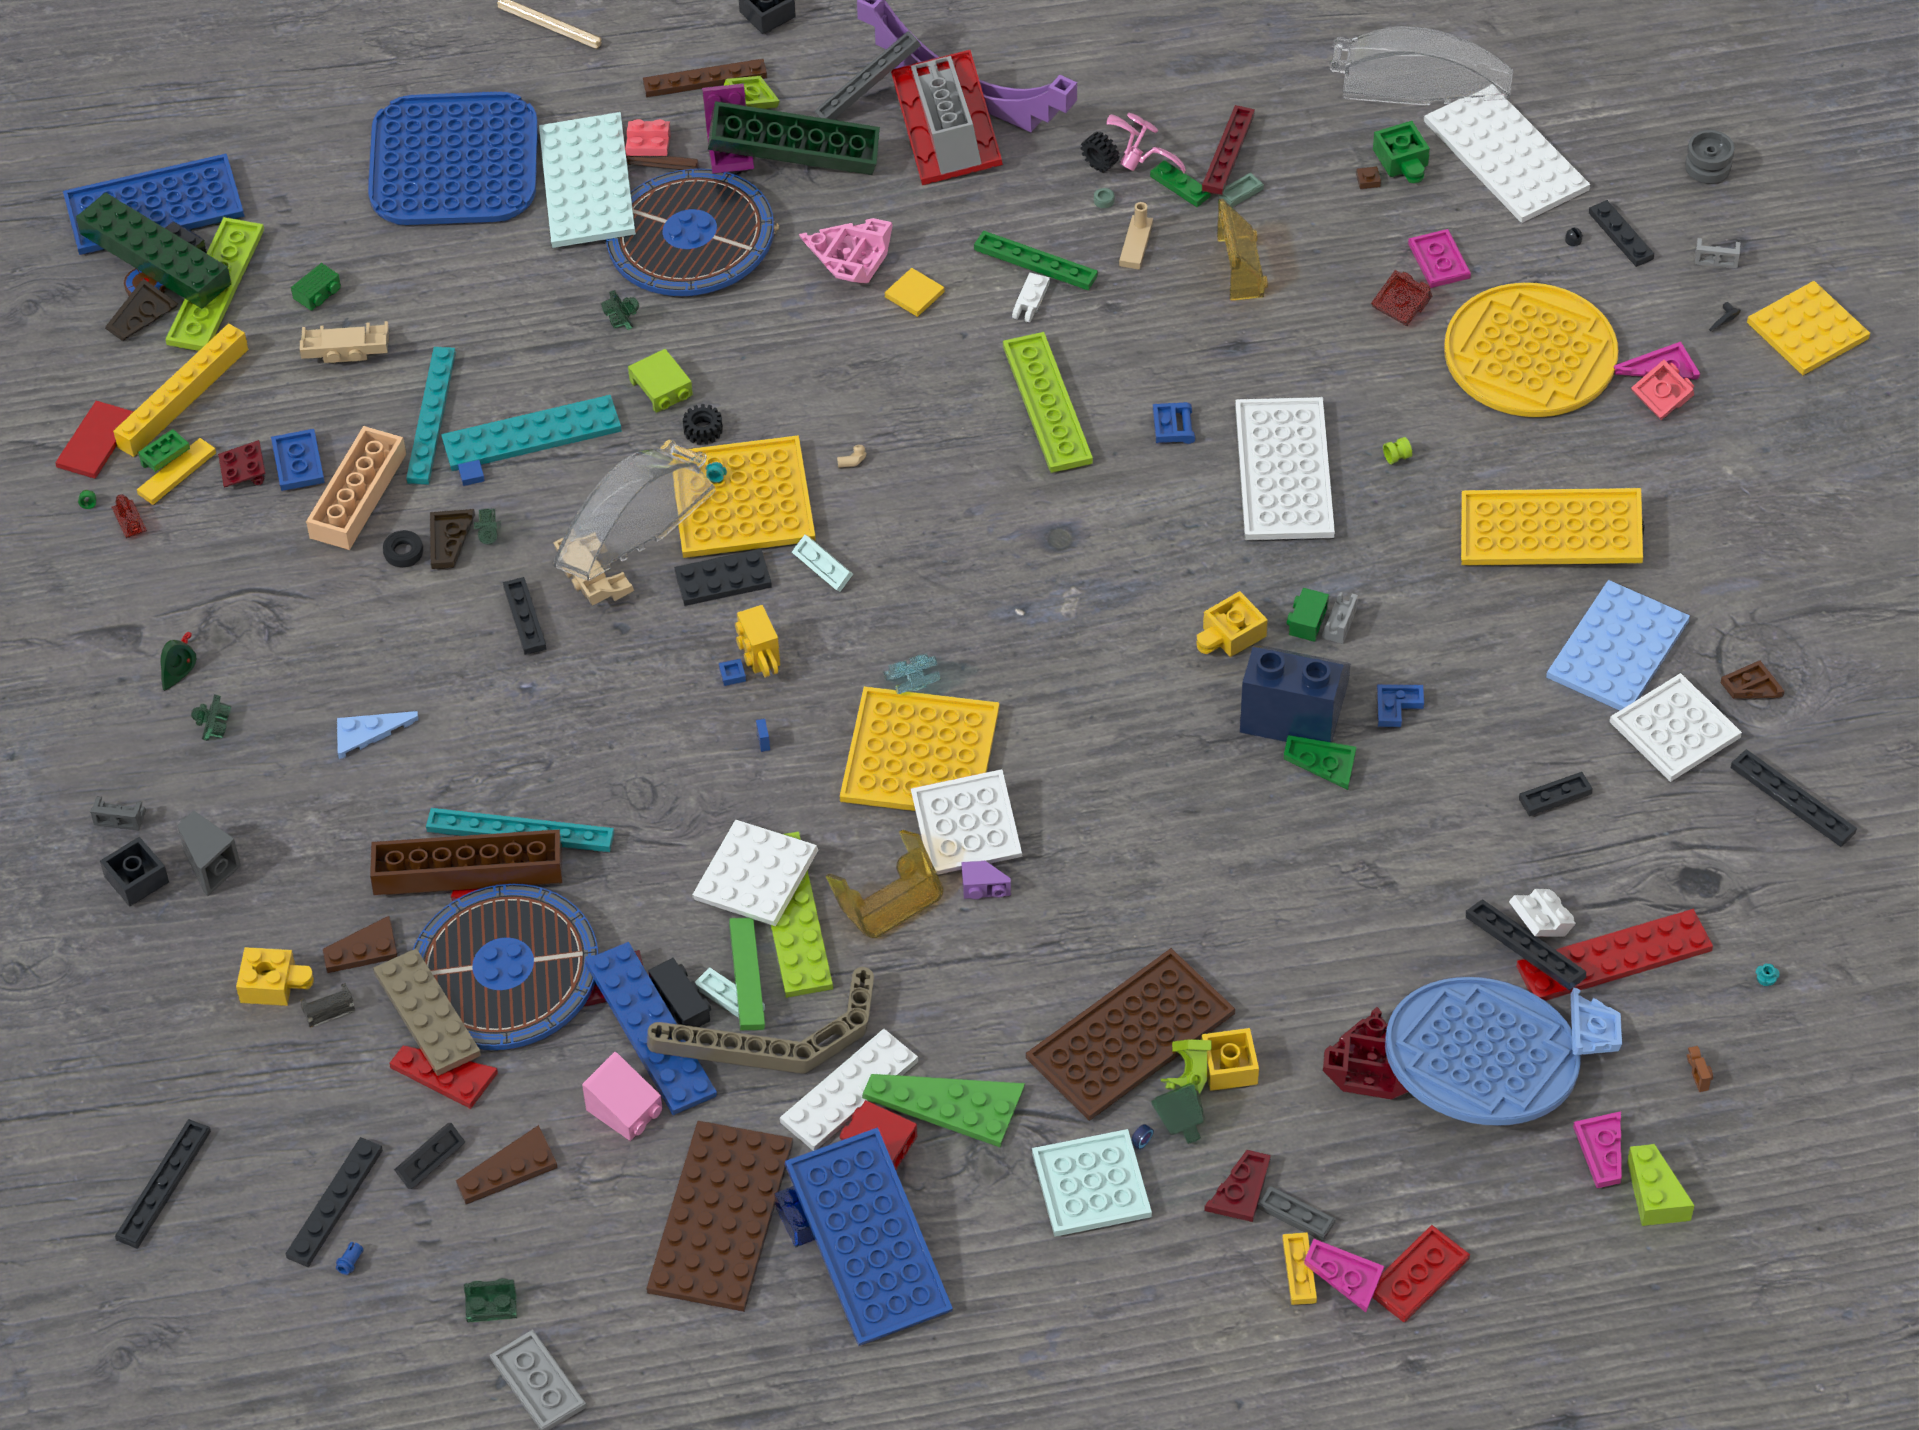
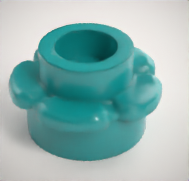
(715, 472)
(1767, 979)

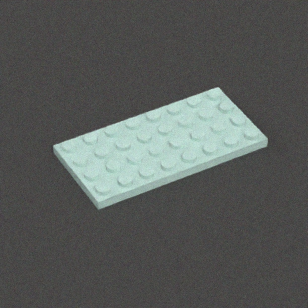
(586, 180)

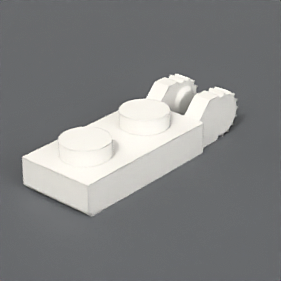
(1031, 296)

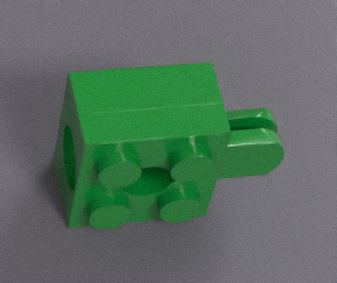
(1402, 151)

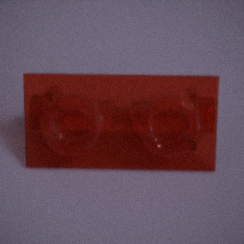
(128, 516)

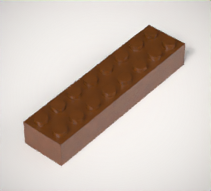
(466, 862)

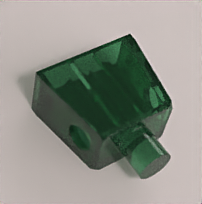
(1181, 1111)

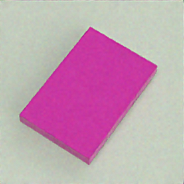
(1439, 258)

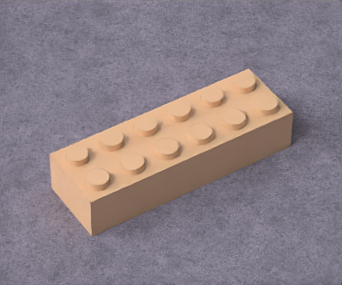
(356, 488)

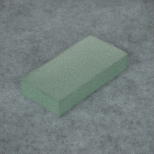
(1241, 189)

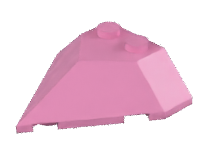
(851, 250)

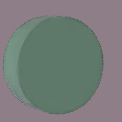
(1104, 198)

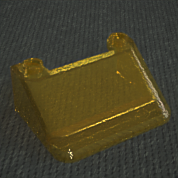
(1240, 241)

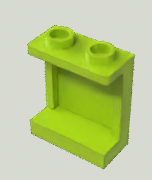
(661, 380)

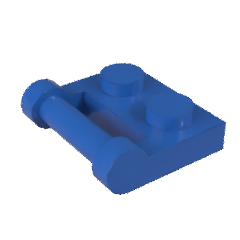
(1166, 424)

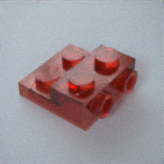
(1402, 297)

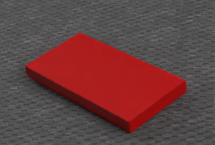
(93, 440)
(1419, 1273)

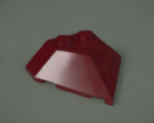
(1360, 1060)

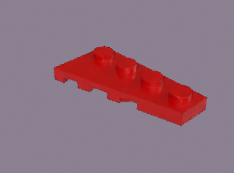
(460, 1084)

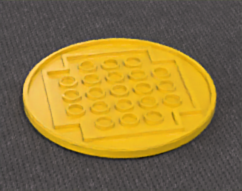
(1531, 349)

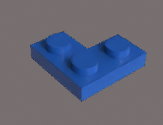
(1393, 699)

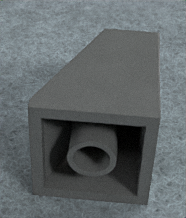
(208, 850)

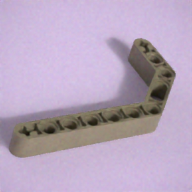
(660, 1033)

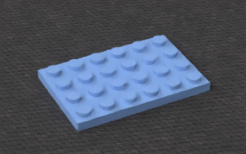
(1618, 646)

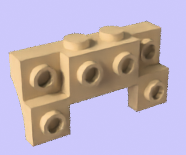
(344, 343)
(600, 586)

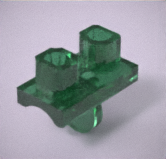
(620, 310)
(487, 525)
(216, 710)

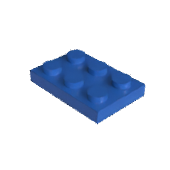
(297, 459)

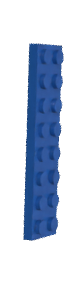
(636, 1007)

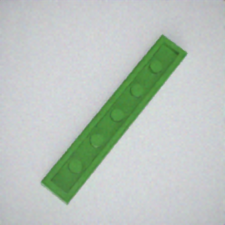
(746, 974)

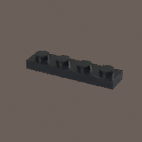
(1621, 233)
(524, 615)

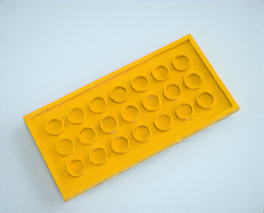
(1551, 526)

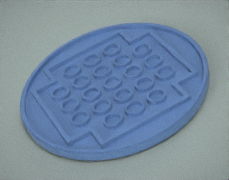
(1482, 1051)

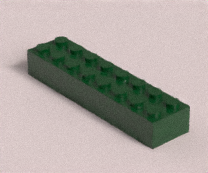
(793, 138)
(153, 250)

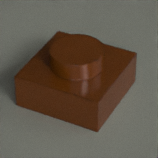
(1368, 177)

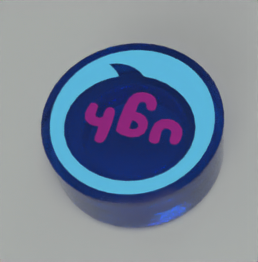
(1142, 1136)

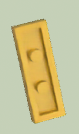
(1299, 1276)

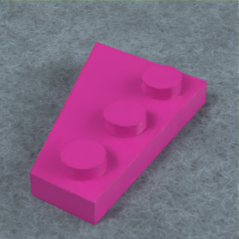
(1601, 1147)
(1344, 1271)

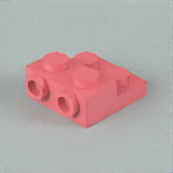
(648, 138)
(1663, 389)

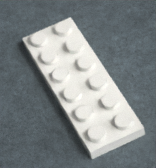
(836, 1098)

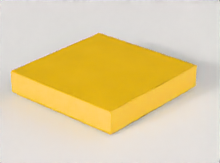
(914, 292)

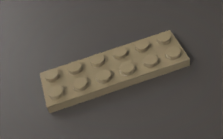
(427, 1012)

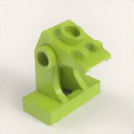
(1195, 1057)

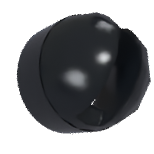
(1571, 239)

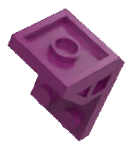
(729, 94)

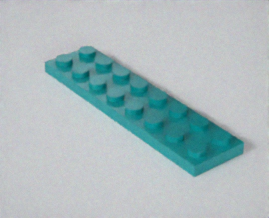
(532, 432)

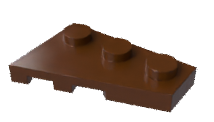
(362, 948)

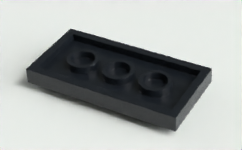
(723, 577)

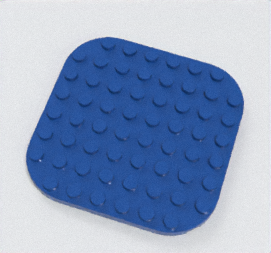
(453, 158)

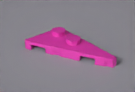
(1671, 354)

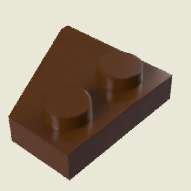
(1752, 682)

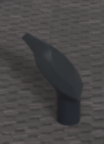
(1729, 315)

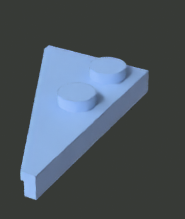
(368, 729)

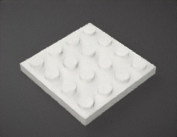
(1675, 727)
(966, 821)
(755, 872)

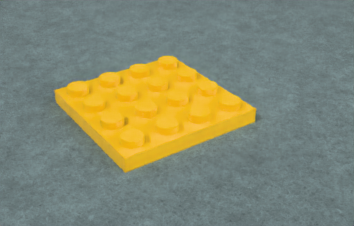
(1808, 327)

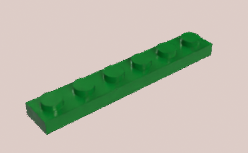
(1036, 260)

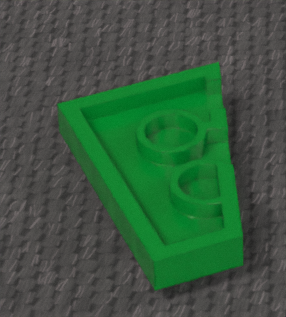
(1322, 758)

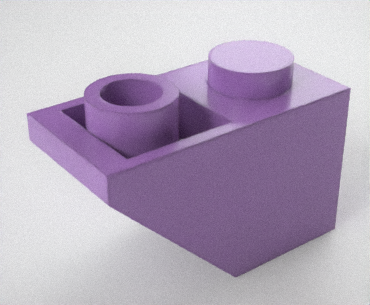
(984, 880)

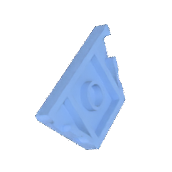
(1594, 1026)

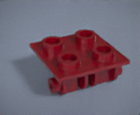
(242, 464)

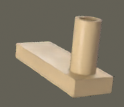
(1136, 238)

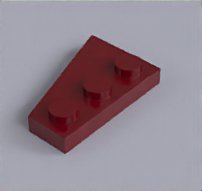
(1242, 1189)

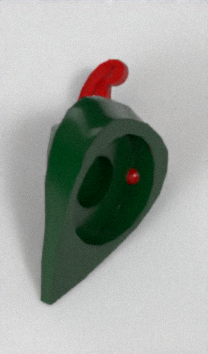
(176, 661)

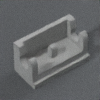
(1717, 255)
(1340, 619)

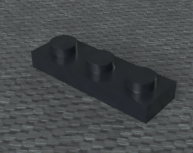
(1555, 793)
(429, 1155)

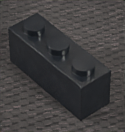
(680, 994)

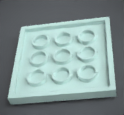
(1091, 1182)

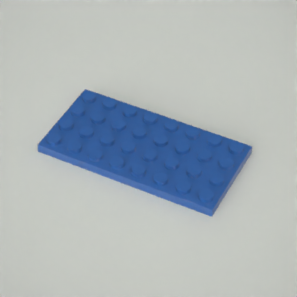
(184, 193)
(868, 1236)

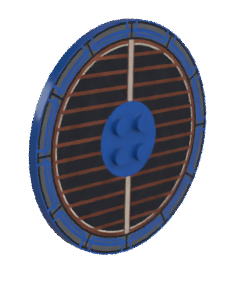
(693, 233)
(511, 962)

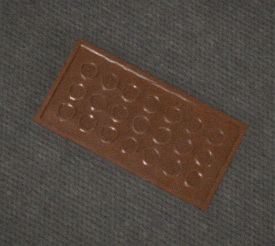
(1129, 1034)
(720, 1216)

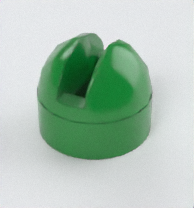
(91, 500)

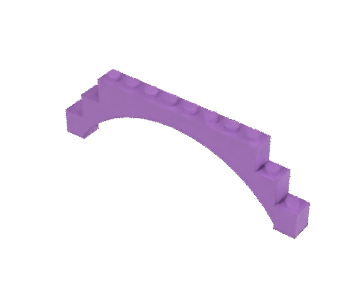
(1017, 106)

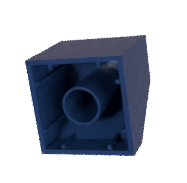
(1292, 695)

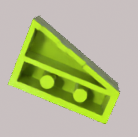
(1656, 1188)

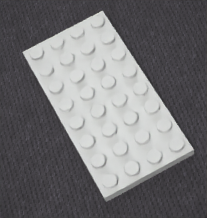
(1507, 155)
(1284, 468)

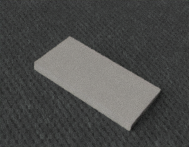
(537, 1381)

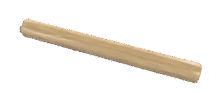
(550, 23)

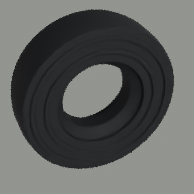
(403, 537)

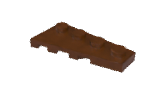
(514, 1164)

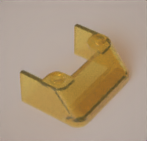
(899, 900)

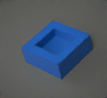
(471, 472)
(732, 672)
(763, 735)

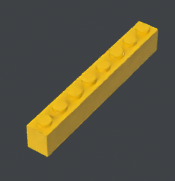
(181, 390)

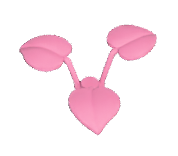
(1133, 154)

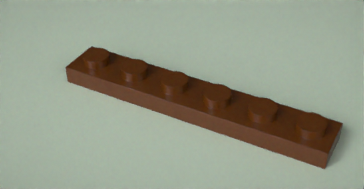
(702, 77)

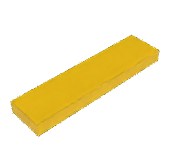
(176, 471)

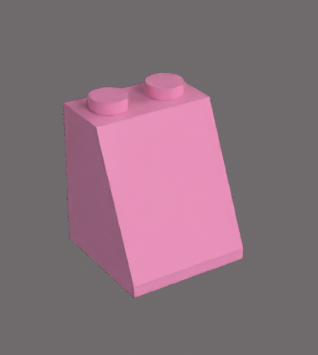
(621, 1097)

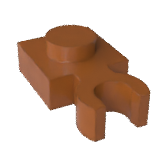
(1701, 1072)

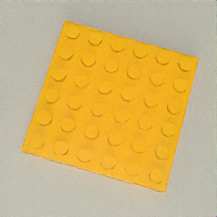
(755, 504)
(914, 743)

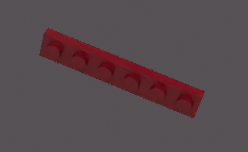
(1228, 150)

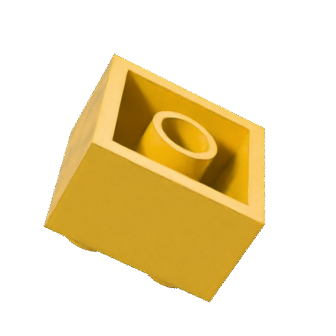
(1231, 1059)

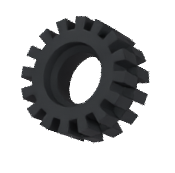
(1100, 151)
(702, 434)

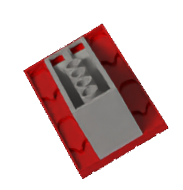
(946, 117)

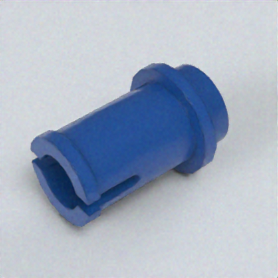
(346, 1263)

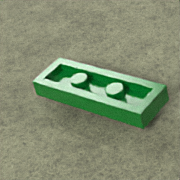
(1179, 183)

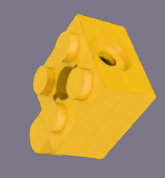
(1223, 622)
(758, 640)
(271, 987)

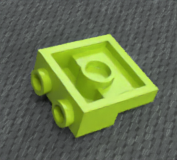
(756, 92)

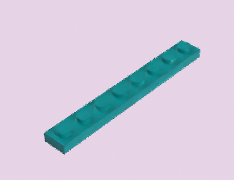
(431, 416)
(472, 823)

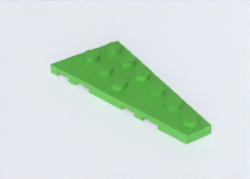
(960, 1105)

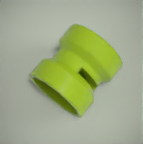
(1398, 450)

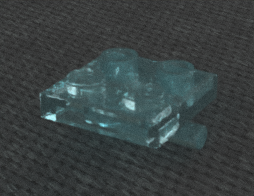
(914, 673)

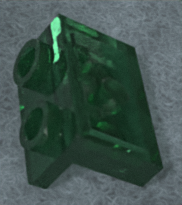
(490, 1300)

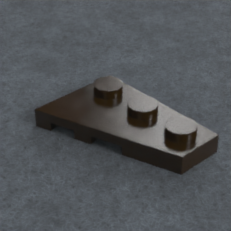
(139, 310)
(448, 535)

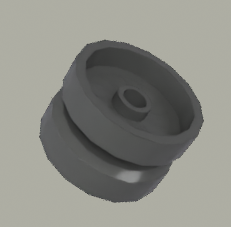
(1709, 156)

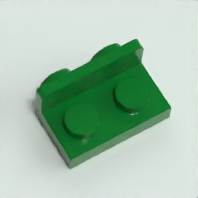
(163, 450)

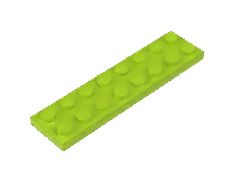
(233, 247)
(1047, 402)
(801, 944)

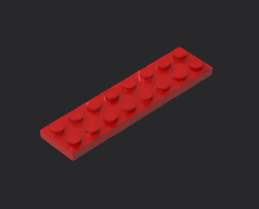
(1624, 953)

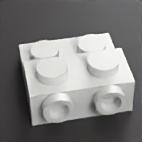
(1543, 913)

